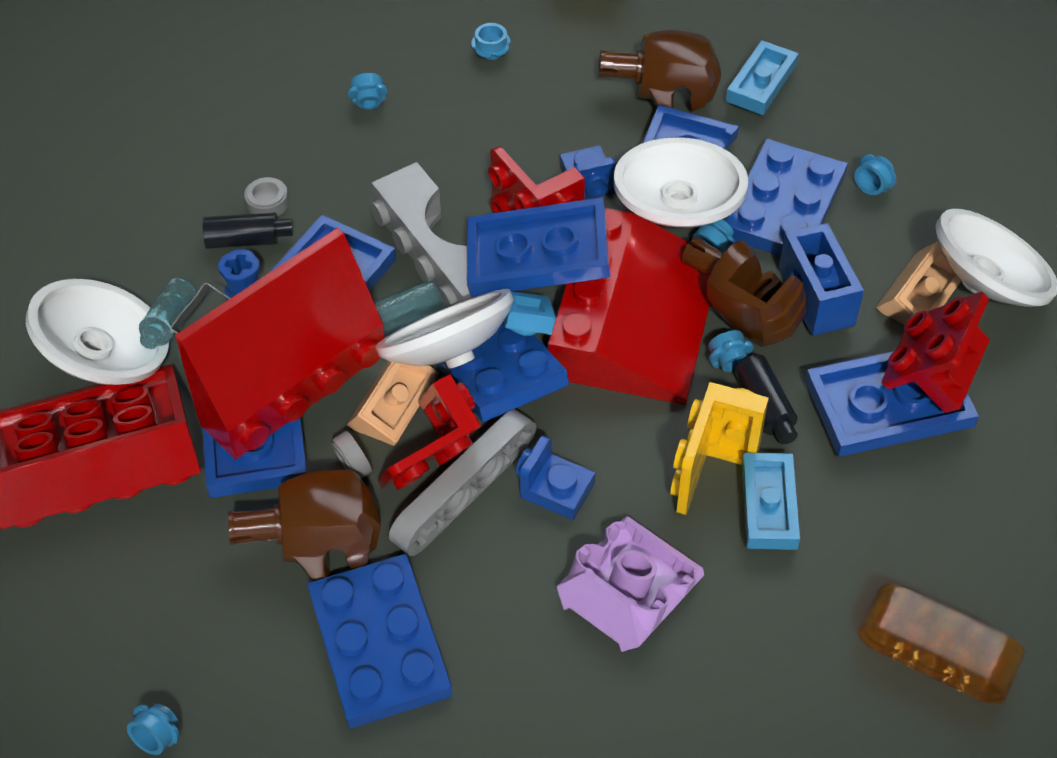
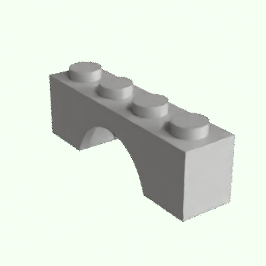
(410, 209)

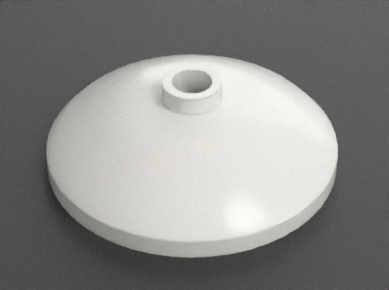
(680, 182)
(994, 260)
(92, 332)
(448, 333)

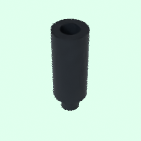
(245, 230)
(757, 376)

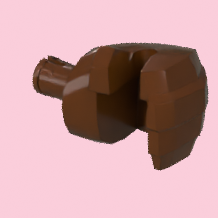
(667, 62)
(746, 297)
(315, 516)

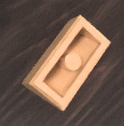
(920, 286)
(392, 401)

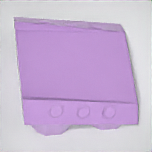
(627, 582)

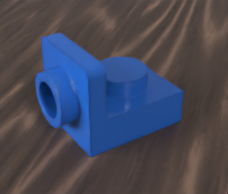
(594, 168)
(553, 480)

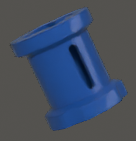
(239, 270)

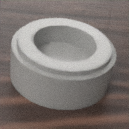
(266, 196)
(350, 454)

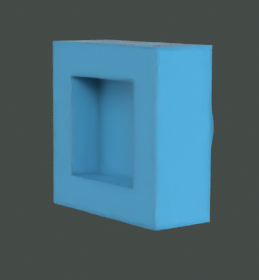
(530, 314)

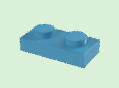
(762, 77)
(770, 501)

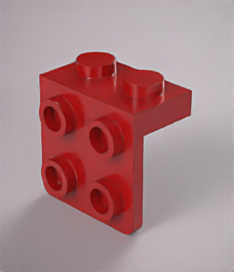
(516, 191)
(451, 416)

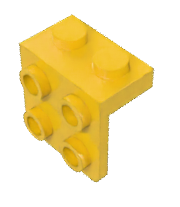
(720, 427)

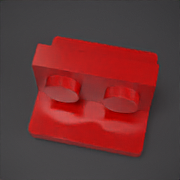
(941, 351)

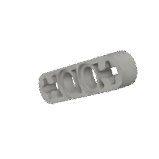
(462, 482)

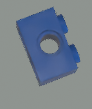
(827, 277)

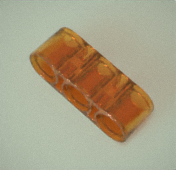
(942, 643)

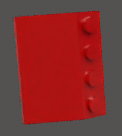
(642, 323)
(280, 345)
(92, 448)

